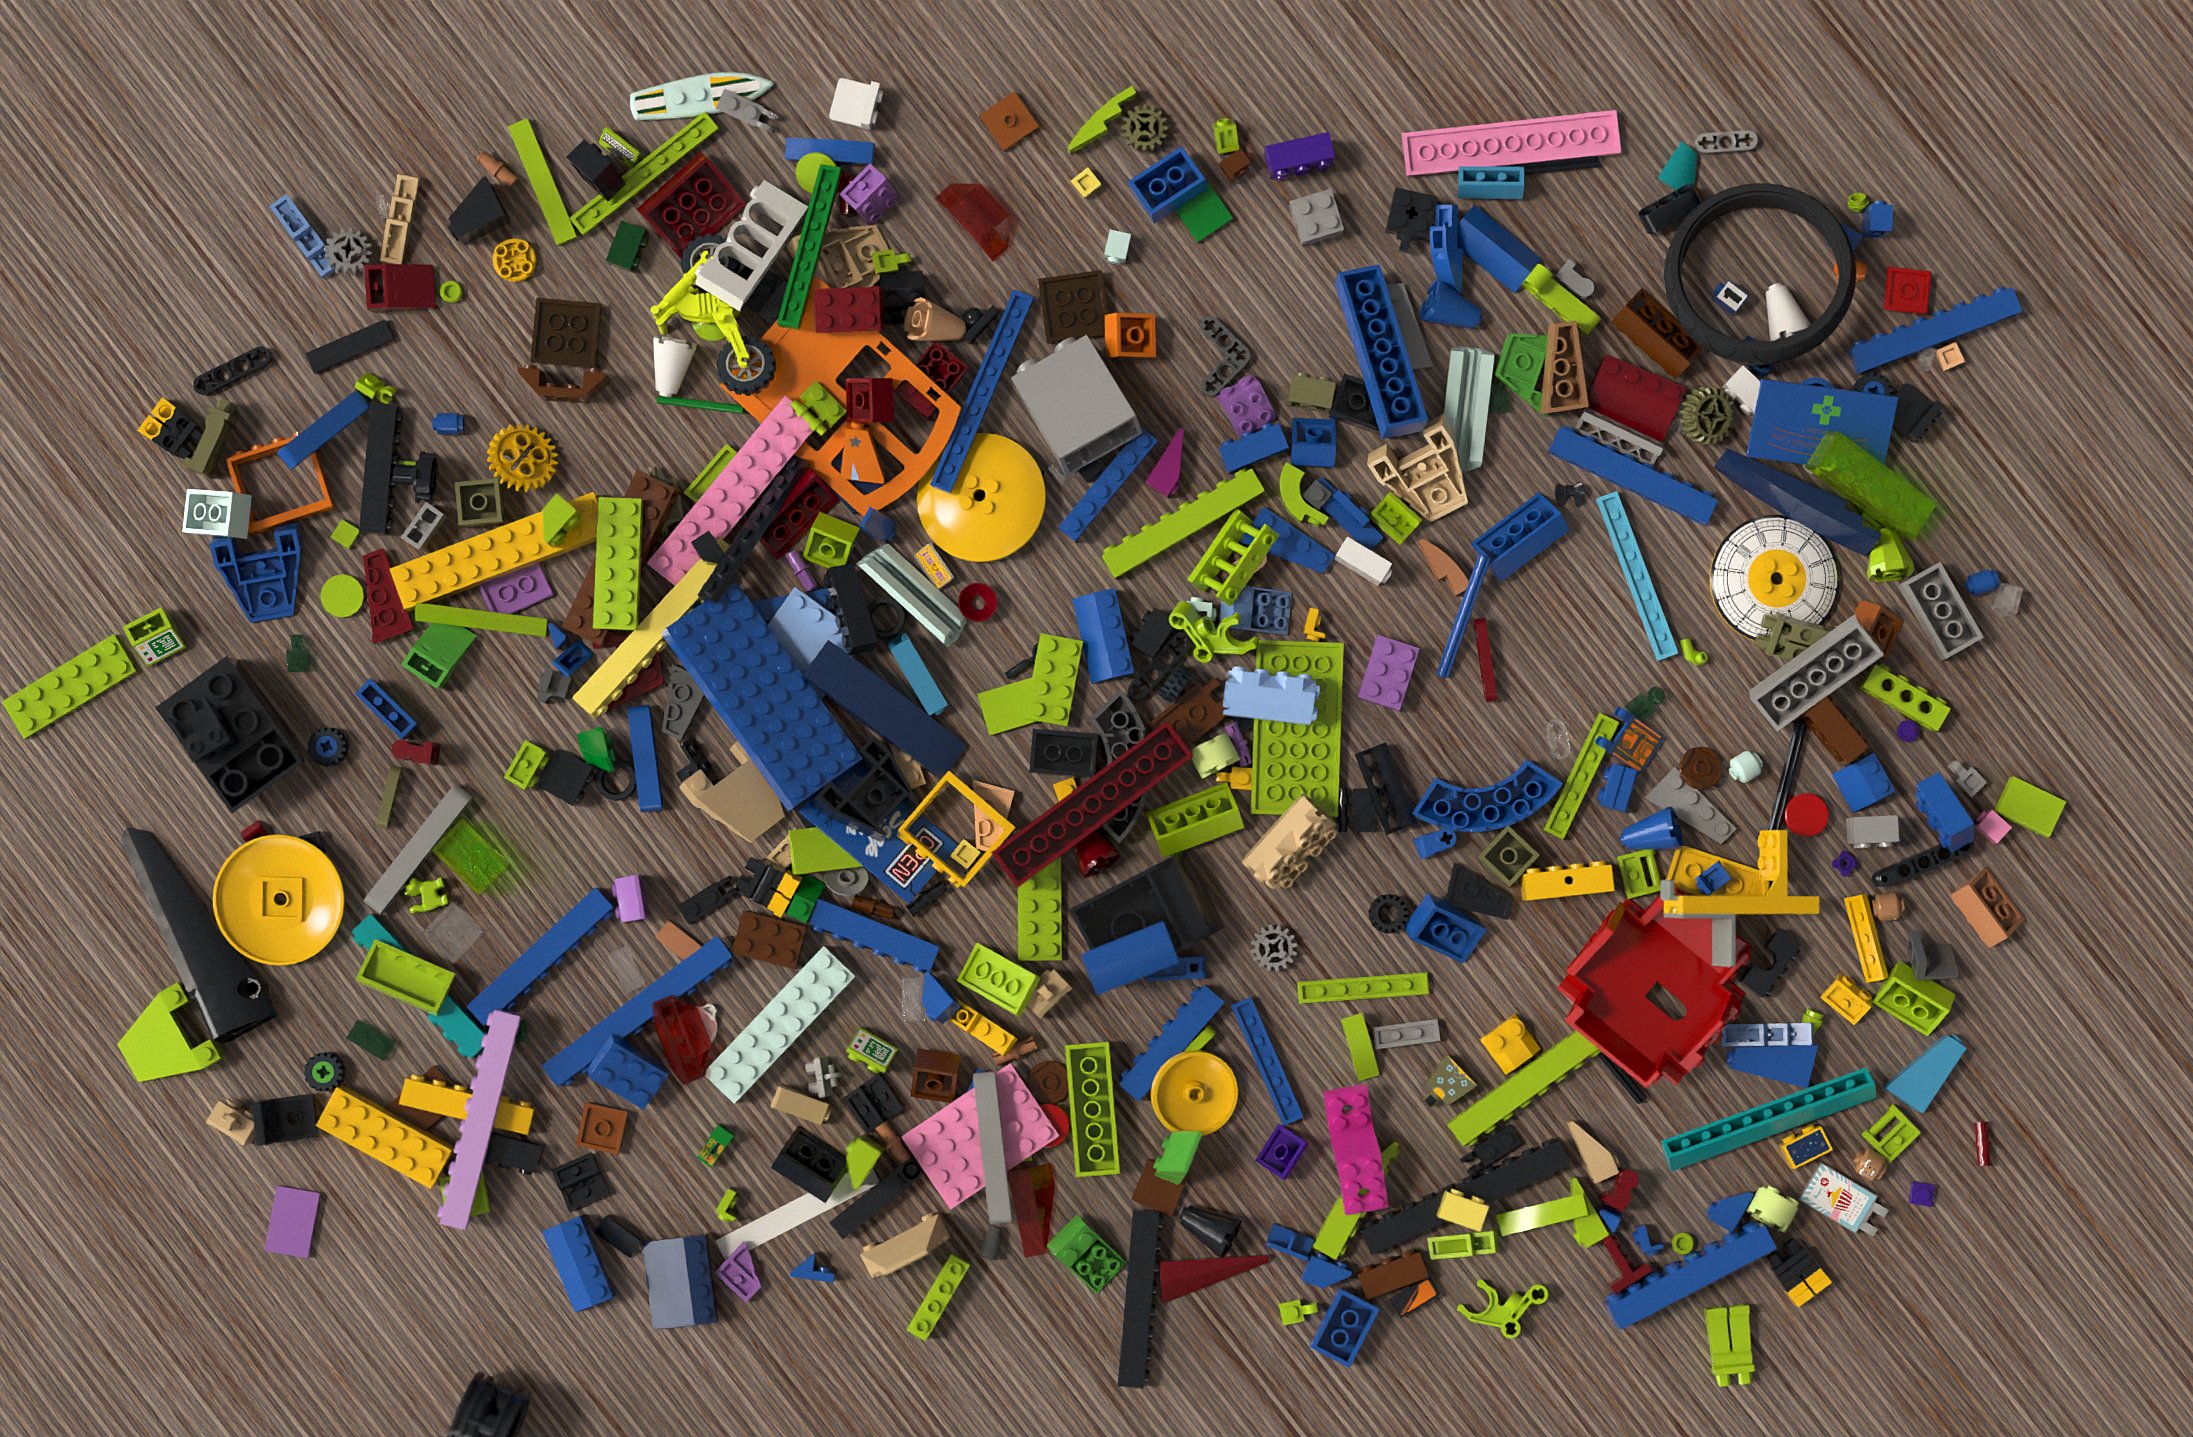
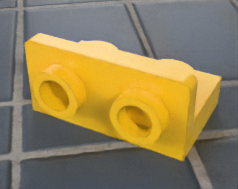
(1847, 998)

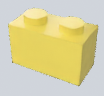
(1463, 1210)

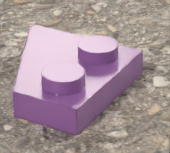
(740, 1273)

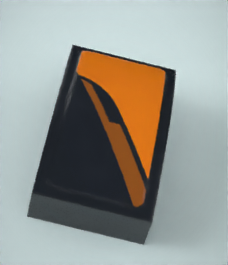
(1414, 1296)

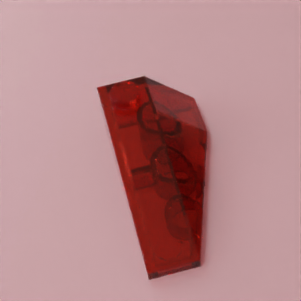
(1033, 1201)

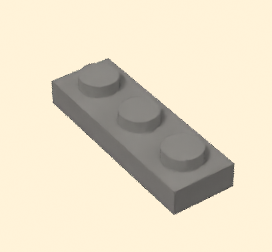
(1406, 1034)

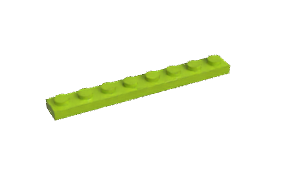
(646, 172)

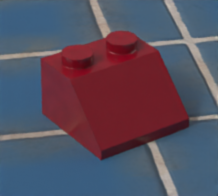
(869, 399)

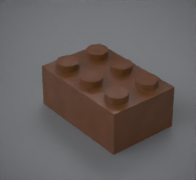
(1834, 731)
(769, 940)

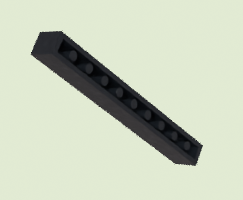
(1486, 1186)

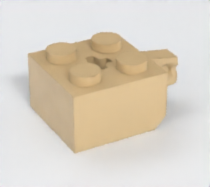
(1048, 992)
(233, 1120)

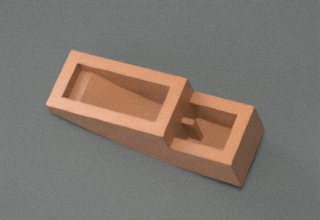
(1444, 566)

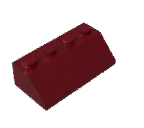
(797, 514)

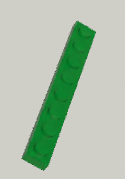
(809, 247)

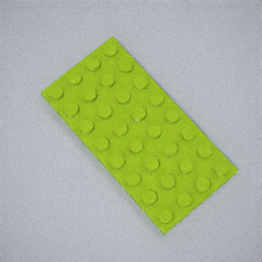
(1299, 756)

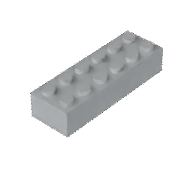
(1816, 672)

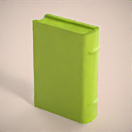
(2029, 807)

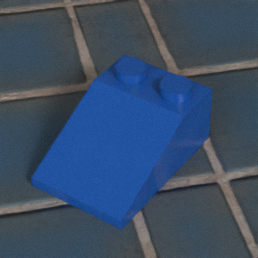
(1444, 928)

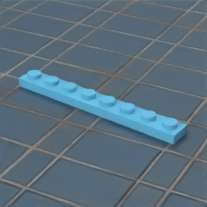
(1637, 576)

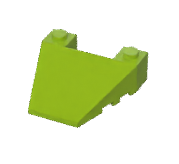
(158, 1043)

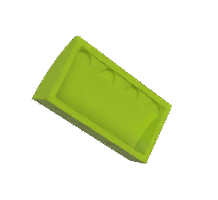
(816, 852)
(405, 977)

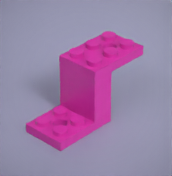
(1355, 1149)

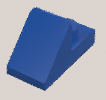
(806, 1271)

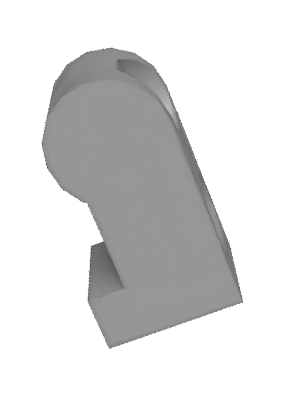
(1573, 282)

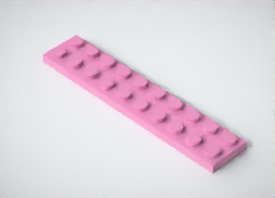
(1511, 143)
(733, 489)

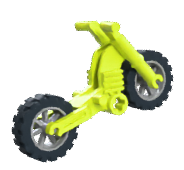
(709, 308)

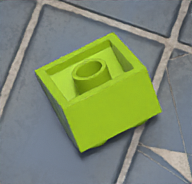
(830, 541)

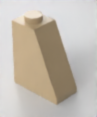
(801, 1105)

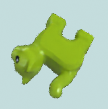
(430, 895)

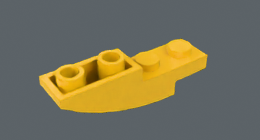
(983, 1029)

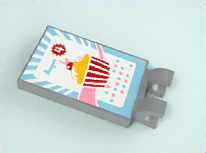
(1841, 1200)

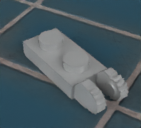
(744, 109)

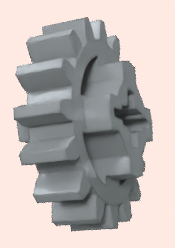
(357, 252)
(1265, 942)

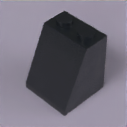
(478, 213)

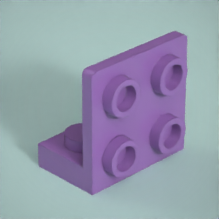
(870, 195)

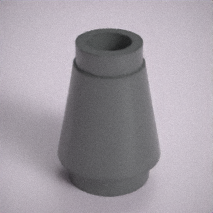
(991, 1244)

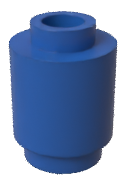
(448, 423)
(1982, 582)

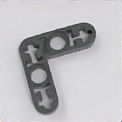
(1229, 360)

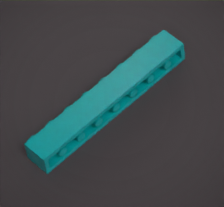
(452, 1018)

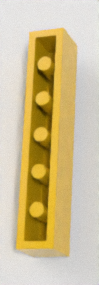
(452, 1101)

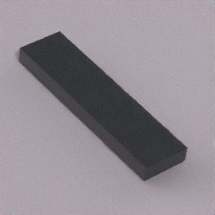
(349, 346)

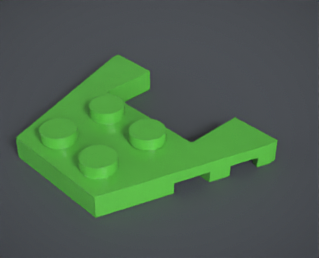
(1521, 365)

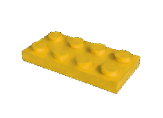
(1690, 863)

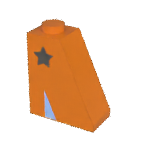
(860, 455)

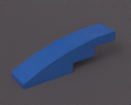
(841, 151)

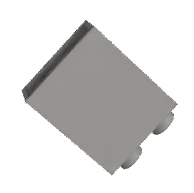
(1076, 404)

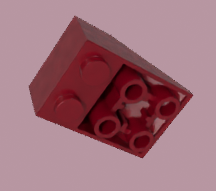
(399, 287)
(941, 368)

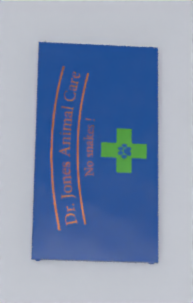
(1796, 417)

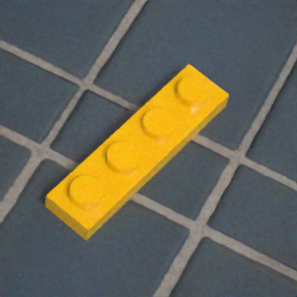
(1866, 938)

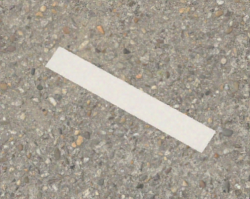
(791, 1216)

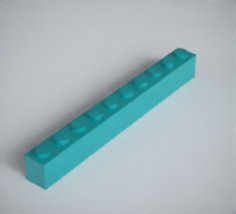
(1768, 1119)

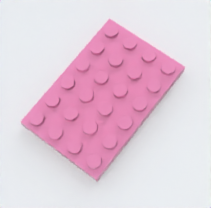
(950, 1139)

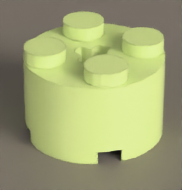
(1214, 755)
(1772, 1208)

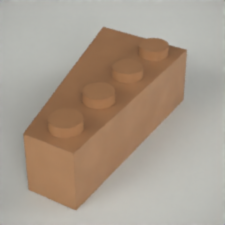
(1563, 371)

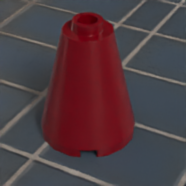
(1094, 854)

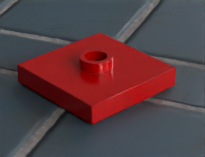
(1907, 290)

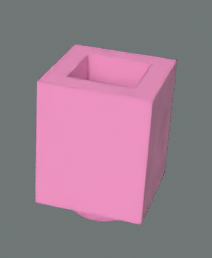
(1991, 826)

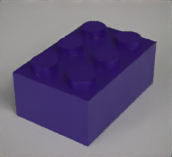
(1299, 156)

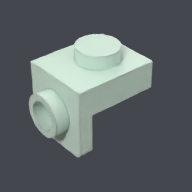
(1205, 607)

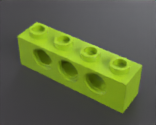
(1873, 686)
(938, 1296)

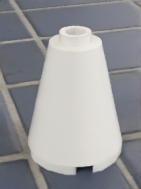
(1784, 313)
(671, 363)

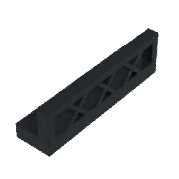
(1390, 787)

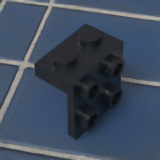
(1914, 413)
(567, 777)

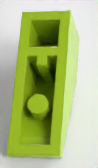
(1588, 1228)

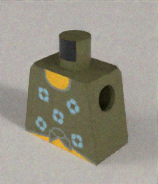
(1447, 1083)

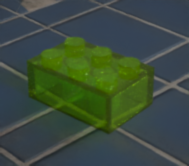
(471, 857)

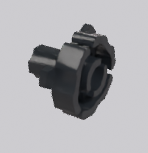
(421, 476)

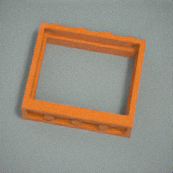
(260, 451)

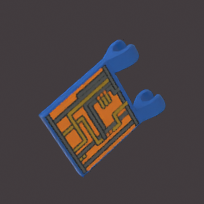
(1634, 743)

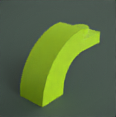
(1292, 500)

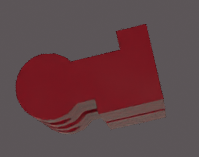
(424, 754)
(1619, 1195)

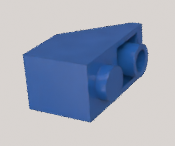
(1324, 1273)

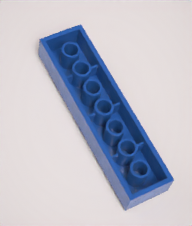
(1381, 351)
(1689, 1275)

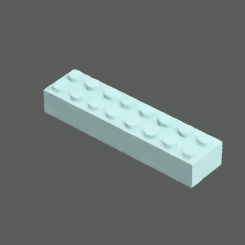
(779, 1024)

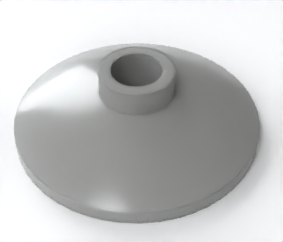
(856, 877)

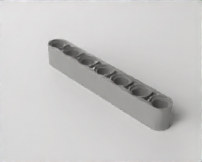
(418, 849)
(992, 1148)

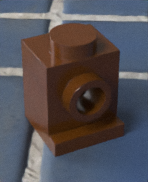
(1236, 164)

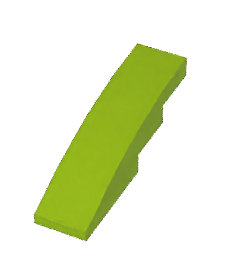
(1095, 126)
(1543, 1214)

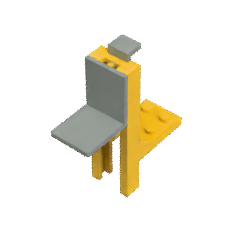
(1760, 900)

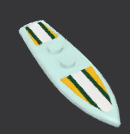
(694, 95)

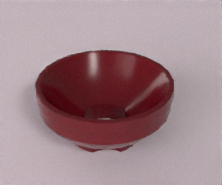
(977, 590)

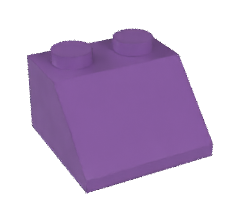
(631, 898)

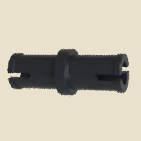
(926, 898)

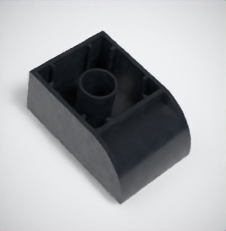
(262, 744)
(1160, 893)

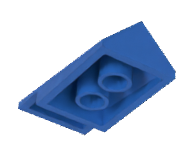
(1495, 249)

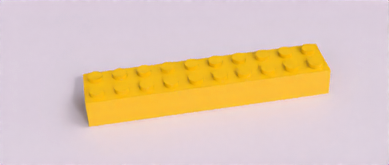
(489, 556)

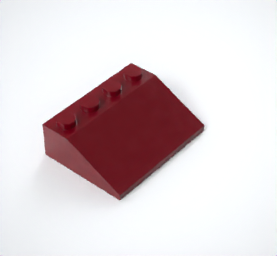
(691, 204)
(1634, 397)

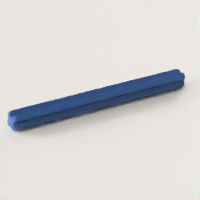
(1463, 616)

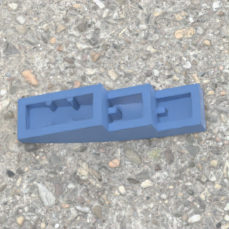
(303, 234)
(1768, 1034)

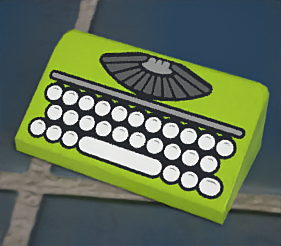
(619, 148)

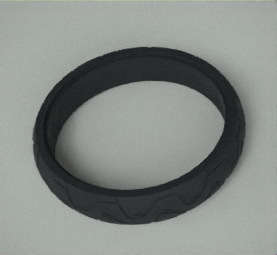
(1760, 196)

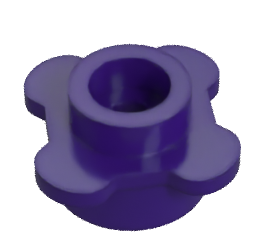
(1838, 863)

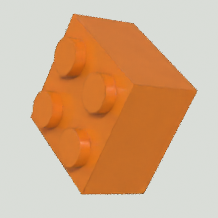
(1130, 336)

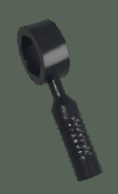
(1022, 665)

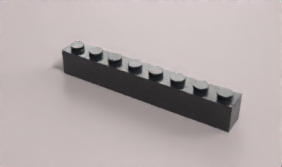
(1139, 1298)

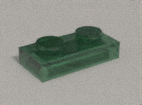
(371, 1040)

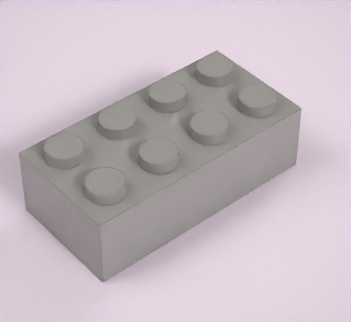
(1940, 611)

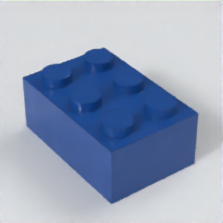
(1167, 184)
(1944, 812)
(627, 1071)
(1344, 1327)

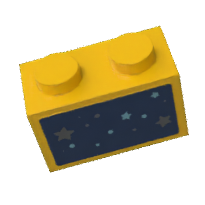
(1805, 1146)

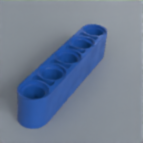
(324, 429)
(645, 758)

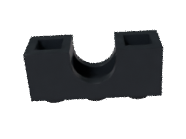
(1783, 950)

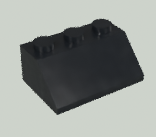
(811, 1164)

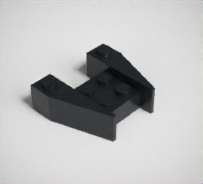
(872, 797)

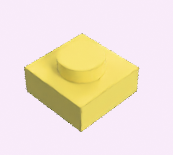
(1086, 183)
(965, 854)

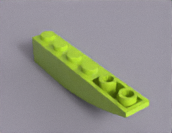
(1339, 1226)

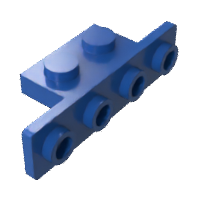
(1350, 518)

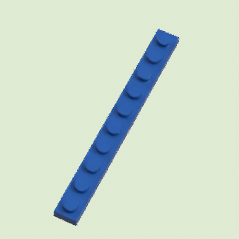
(982, 392)

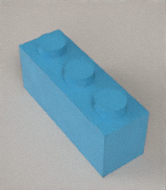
(1490, 182)

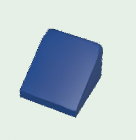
(558, 636)
(1611, 1216)

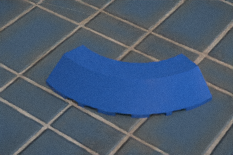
(1488, 806)

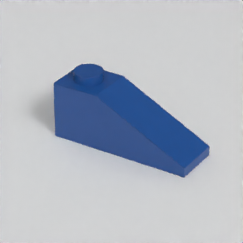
(878, 526)

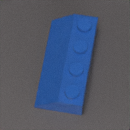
(1521, 536)
(1103, 636)
(579, 1263)

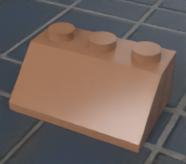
(1987, 907)

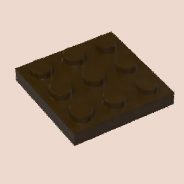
(1073, 305)
(566, 333)

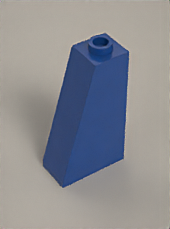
(1781, 1063)

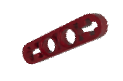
(1485, 660)

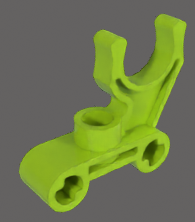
(1205, 636)
(1510, 1312)

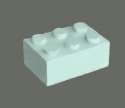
(217, 513)

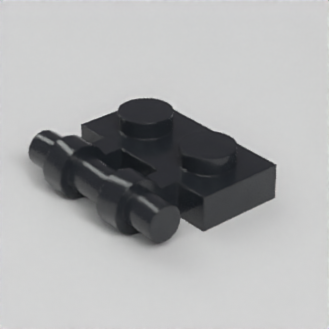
(1363, 811)

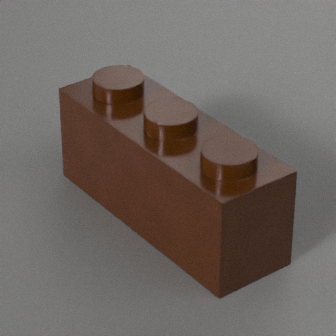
(1392, 1273)

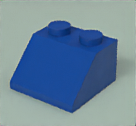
(1313, 442)
(1863, 782)

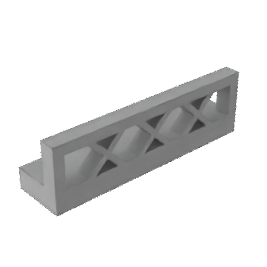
(1621, 432)

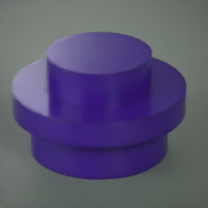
(1907, 731)

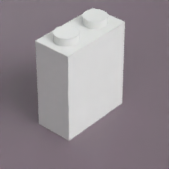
(1363, 561)

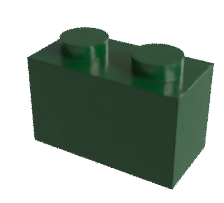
(627, 247)

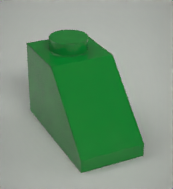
(806, 899)

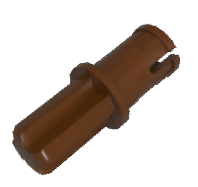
(873, 907)

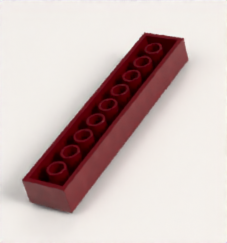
(1092, 804)

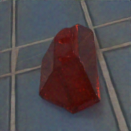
(978, 216)
(682, 1038)

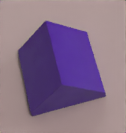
(1281, 1152)

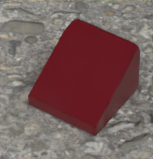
(254, 831)

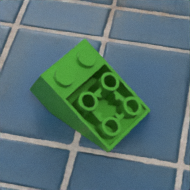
(438, 653)
(1086, 1254)

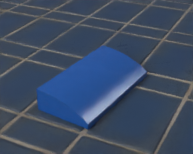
(1130, 958)

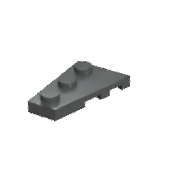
(683, 703)

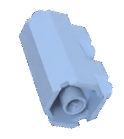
(1270, 697)

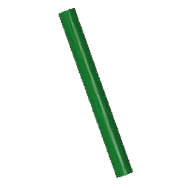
(700, 404)

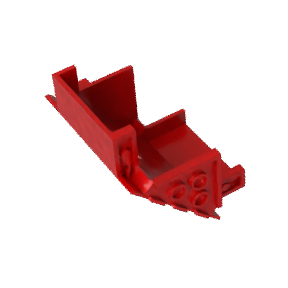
(1622, 966)

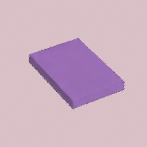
(516, 590)
(292, 1221)

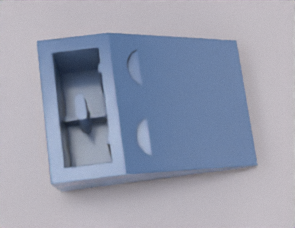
(1260, 611)

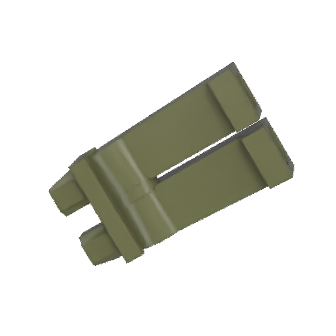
(213, 439)
(1788, 636)

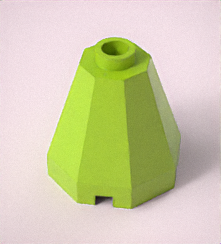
(1888, 559)

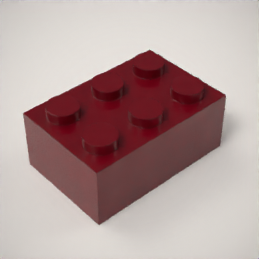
(849, 309)

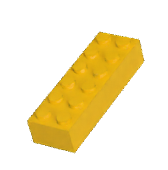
(385, 1136)

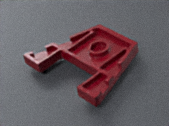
(647, 679)

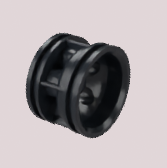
(490, 1410)

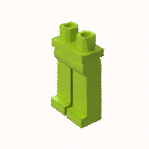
(1723, 1359)

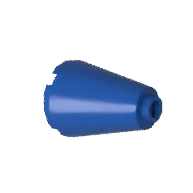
(1449, 307)
(1654, 832)

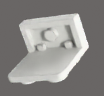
(856, 103)

